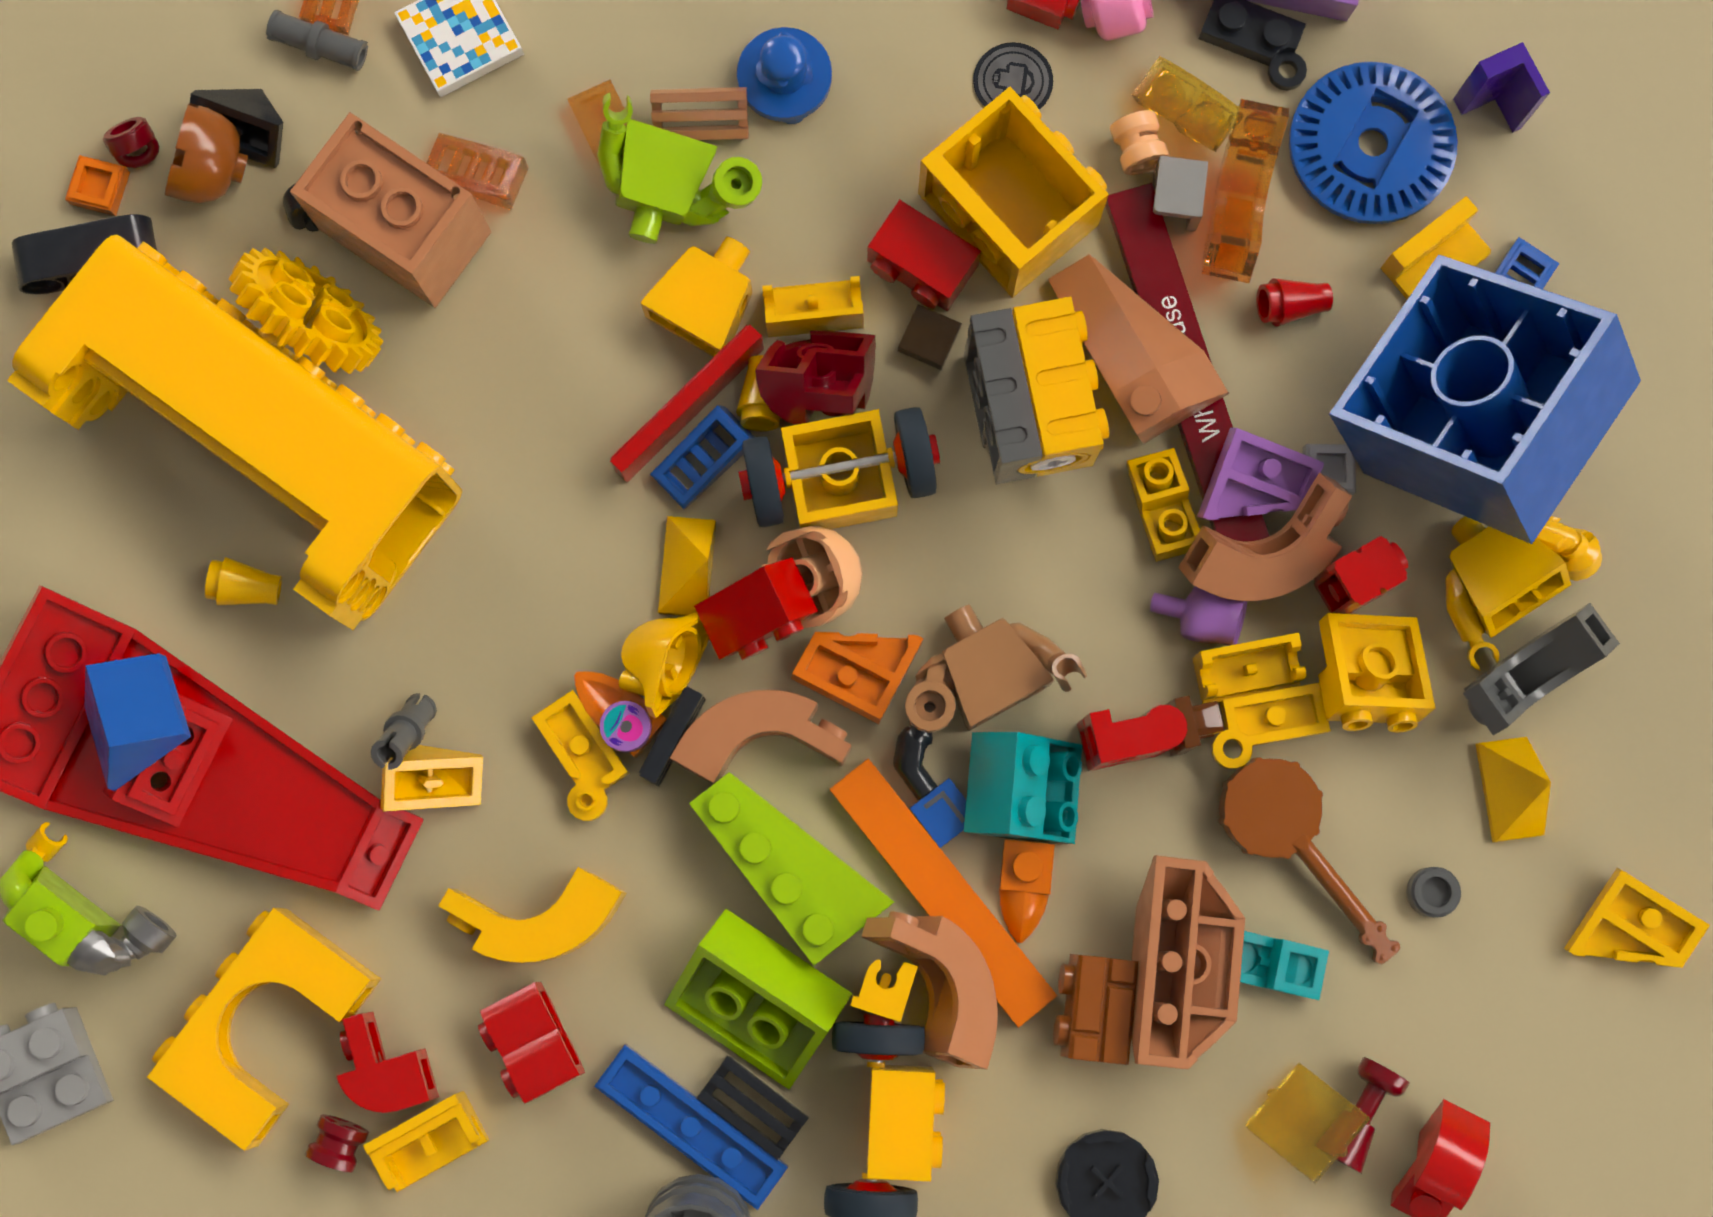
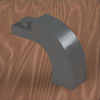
(1539, 668)

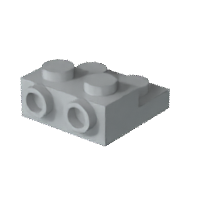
(48, 1073)

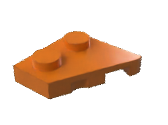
(857, 669)

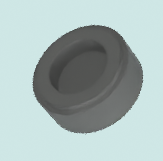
(1433, 892)

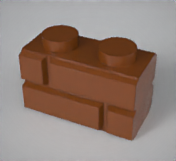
(1096, 1009)

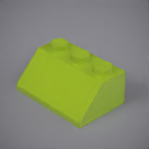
(757, 998)

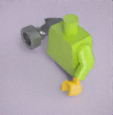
(66, 922)

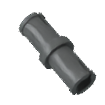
(316, 40)
(403, 731)

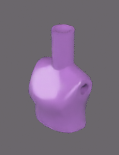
(1204, 616)

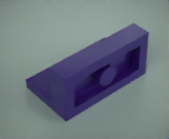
(1510, 81)

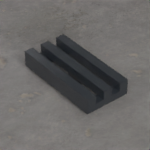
(680, 719)
(787, 1134)

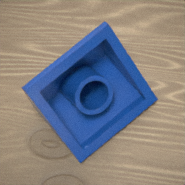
(133, 715)

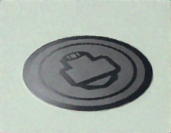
(1014, 67)

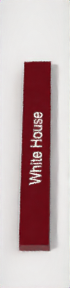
(1160, 283)

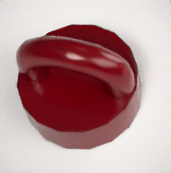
(129, 137)

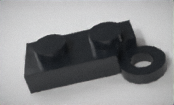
(1257, 36)

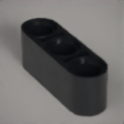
(53, 257)

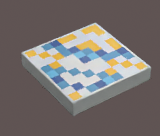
(458, 39)

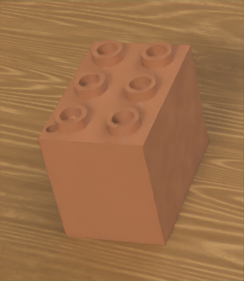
(392, 209)

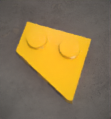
(1636, 925)

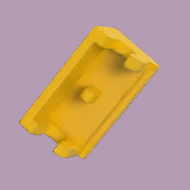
(813, 307)
(1249, 668)
(879, 997)
(426, 1142)

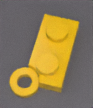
(1269, 719)

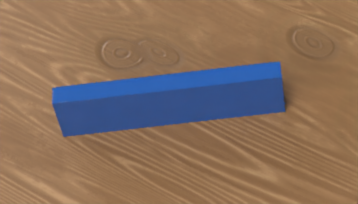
(690, 1126)

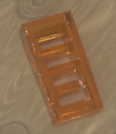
(514, 168)

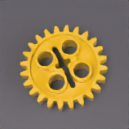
(305, 310)

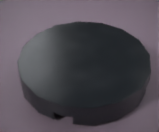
(1106, 1176)

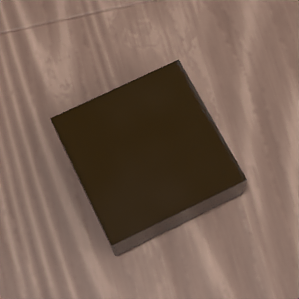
(929, 337)

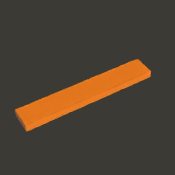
(941, 887)

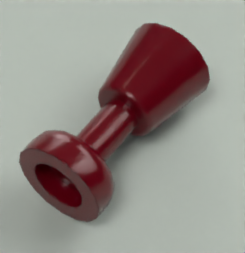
(1379, 1083)

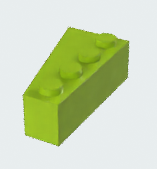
(795, 875)

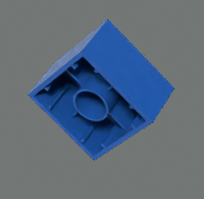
(1487, 396)

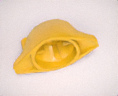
(662, 659)

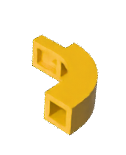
(568, 925)

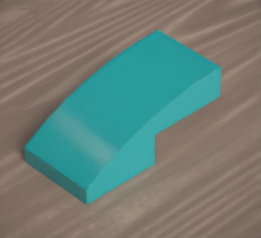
(1283, 965)

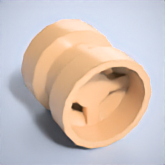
(1138, 142)

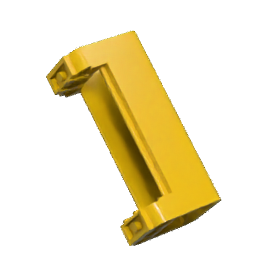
(255, 405)

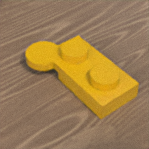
(582, 753)

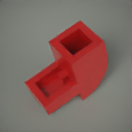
(378, 1082)
(1447, 1163)

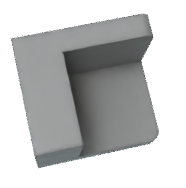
(1180, 189)

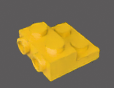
(1374, 672)

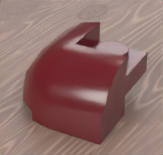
(817, 374)

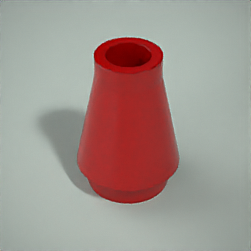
(1290, 300)

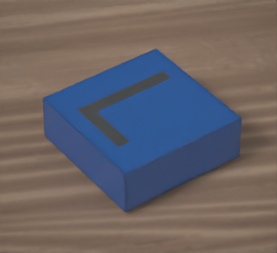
(942, 812)

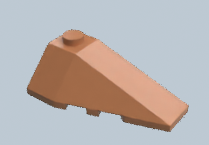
(1142, 356)

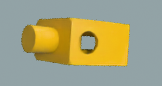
(702, 296)

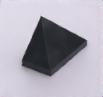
(253, 118)

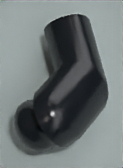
(909, 758)

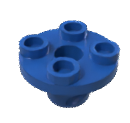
(785, 74)

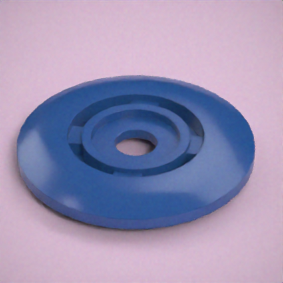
(1416, 155)

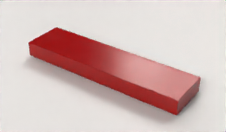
(687, 403)

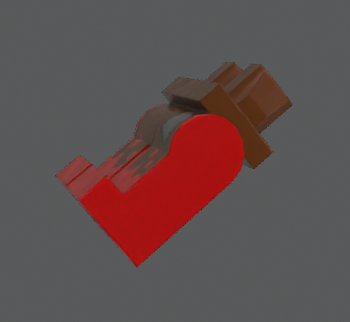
(1164, 728)

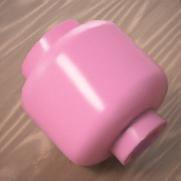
(1116, 17)

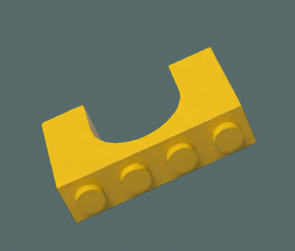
(200, 1061)

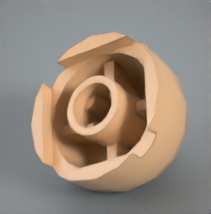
(827, 567)

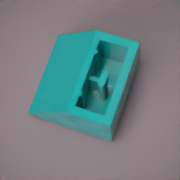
(1023, 787)

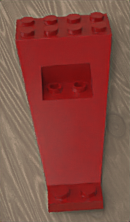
(230, 789)

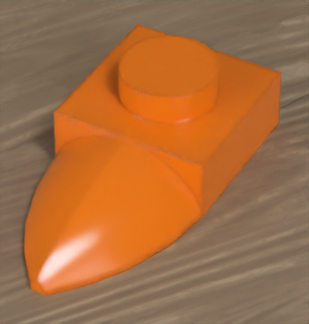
(601, 691)
(1025, 885)

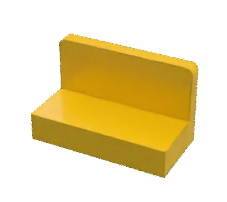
(1447, 236)

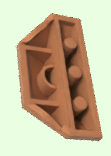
(1188, 963)

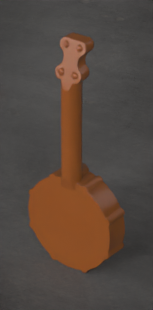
(1275, 812)

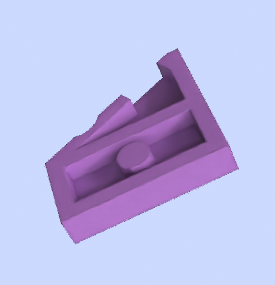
(1257, 478)

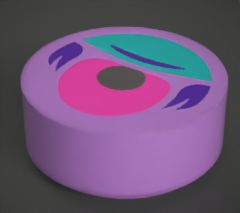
(625, 726)

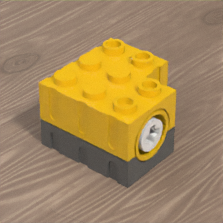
(1034, 390)

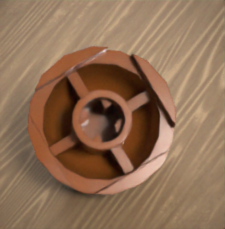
(205, 157)

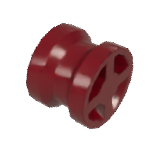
(336, 1143)

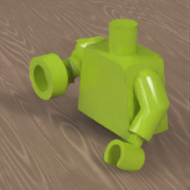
(662, 172)

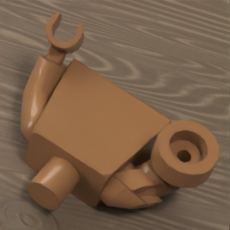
(986, 671)

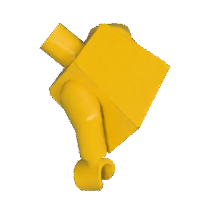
(1505, 578)

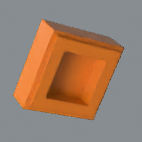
(97, 185)

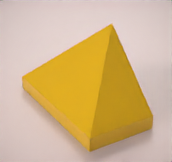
(686, 564)
(432, 780)
(1513, 788)

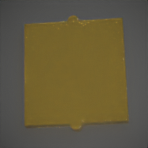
(1307, 1122)

